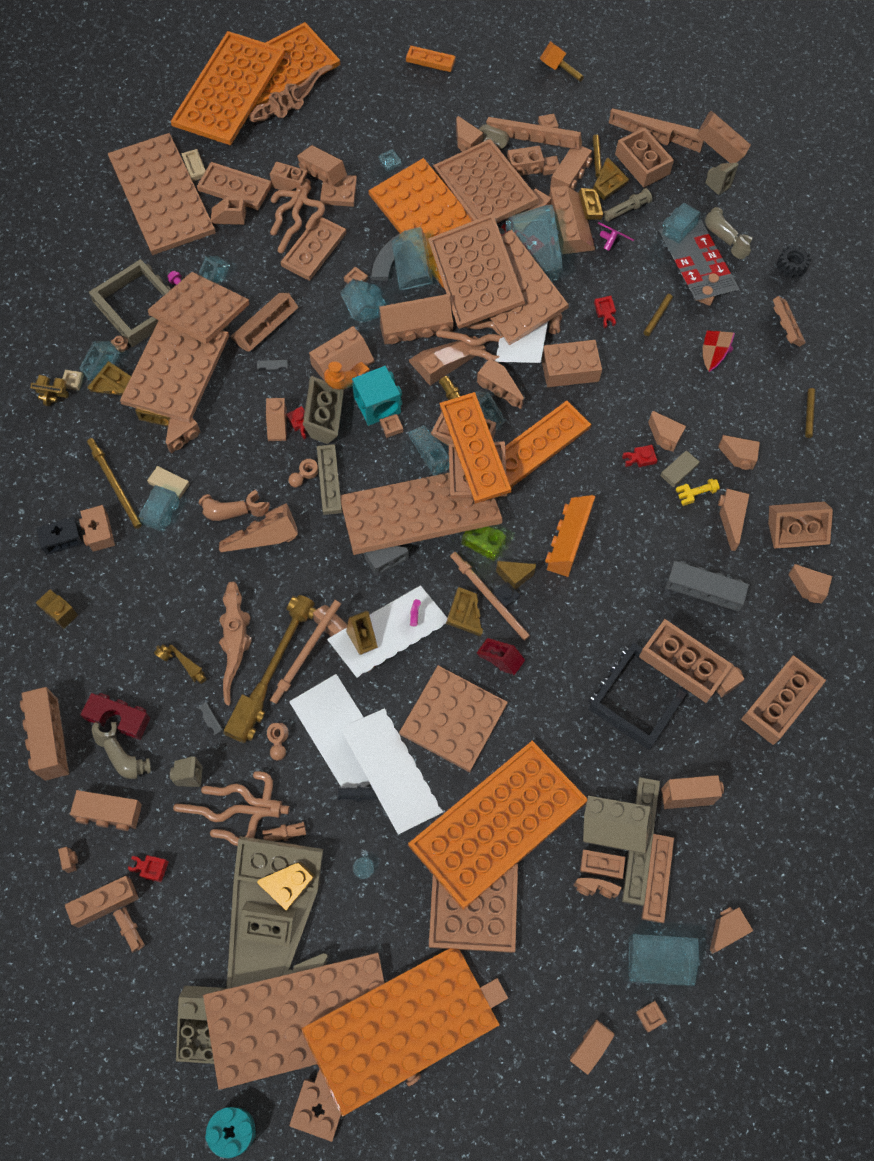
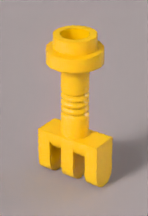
(688, 493)

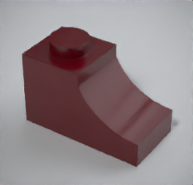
(502, 655)

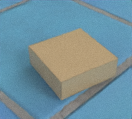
(73, 379)

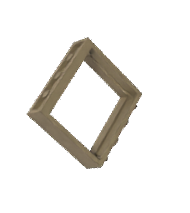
(118, 281)

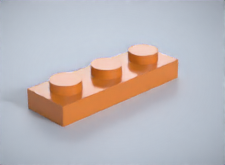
(430, 58)

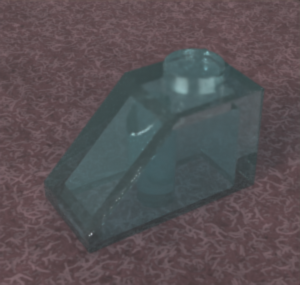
(214, 269)
(97, 357)
(490, 409)

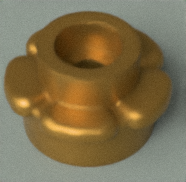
(163, 652)

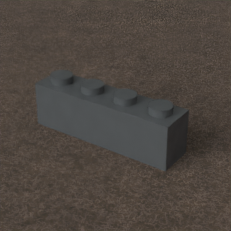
(707, 585)

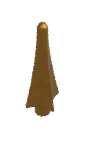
(193, 670)

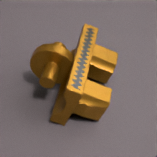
(42, 387)

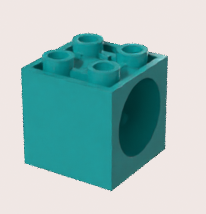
(377, 395)

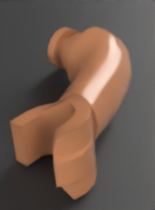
(221, 511)

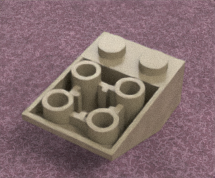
(192, 1026)

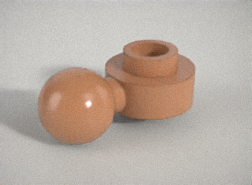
(296, 479)
(277, 751)

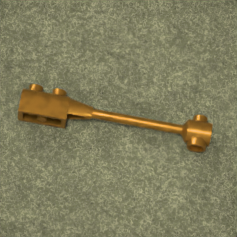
(250, 708)

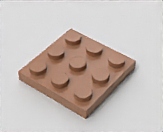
(458, 483)

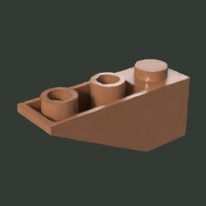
(497, 379)

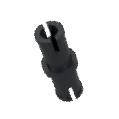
(356, 793)

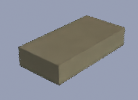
(680, 468)

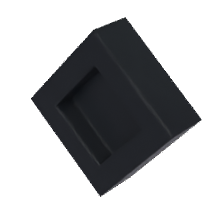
(506, 594)

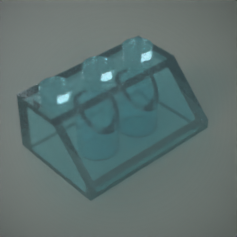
(412, 259)
(663, 959)

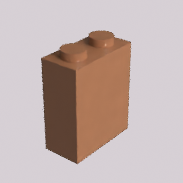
(692, 792)

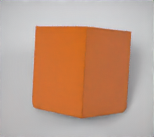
(552, 55)

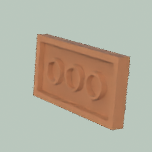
(228, 182)
(313, 248)

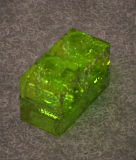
(481, 543)

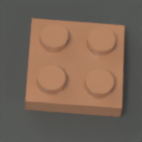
(340, 193)

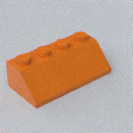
(570, 535)

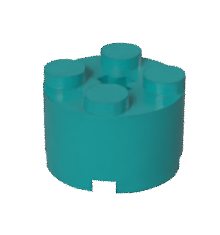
(217, 1132)

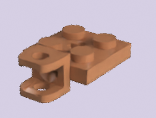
(304, 1115)

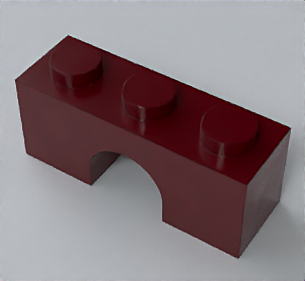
(101, 708)

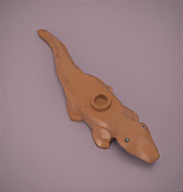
(287, 99)
(235, 637)

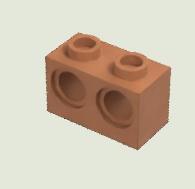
(526, 160)

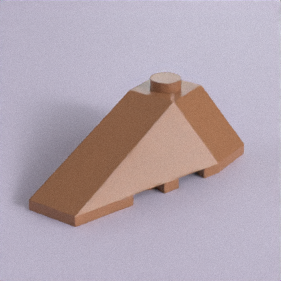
(441, 360)
(274, 529)

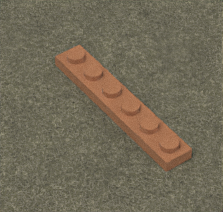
(538, 133)

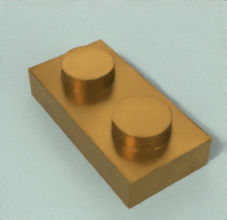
(591, 203)

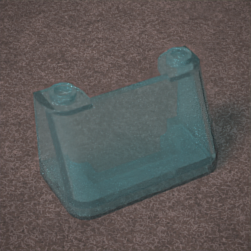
(539, 236)

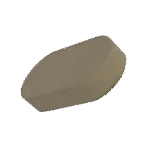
(499, 137)

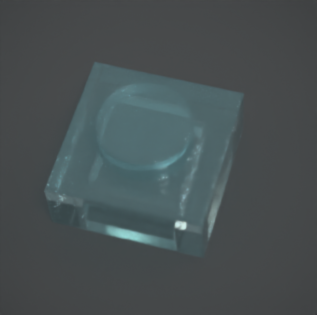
(389, 160)

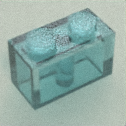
(680, 223)
(159, 508)

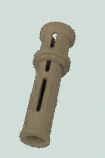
(634, 202)

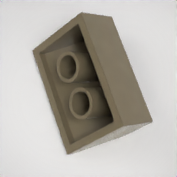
(322, 410)
(617, 824)

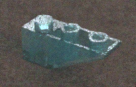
(430, 450)

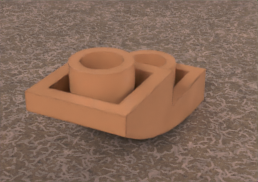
(589, 886)
(592, 1047)

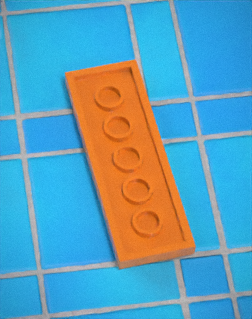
(543, 441)
(475, 448)

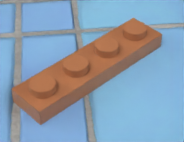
(658, 879)

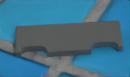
(272, 364)
(210, 719)

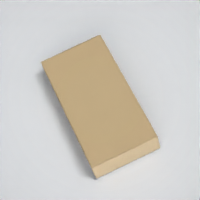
(194, 164)
(169, 481)

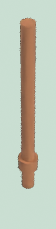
(466, 569)
(284, 684)

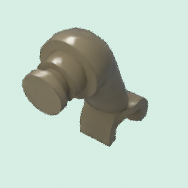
(720, 227)
(124, 764)

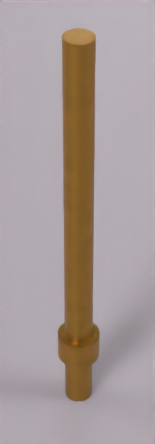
(98, 455)

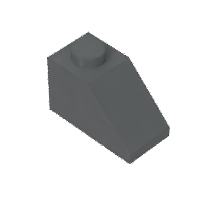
(386, 558)

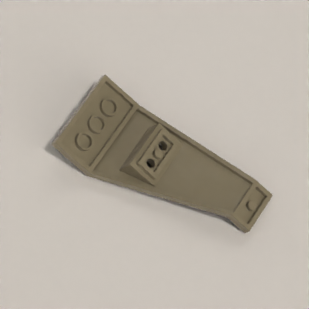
(262, 950)

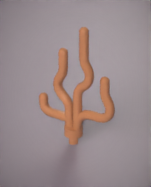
(298, 198)
(475, 342)
(260, 808)

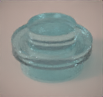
(363, 868)

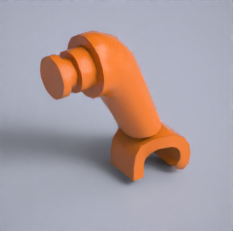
(341, 380)

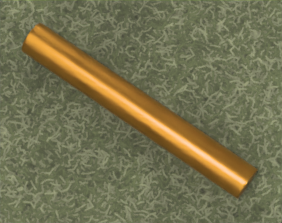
(571, 70)
(597, 156)
(658, 314)
(810, 413)

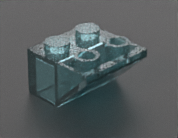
(362, 300)

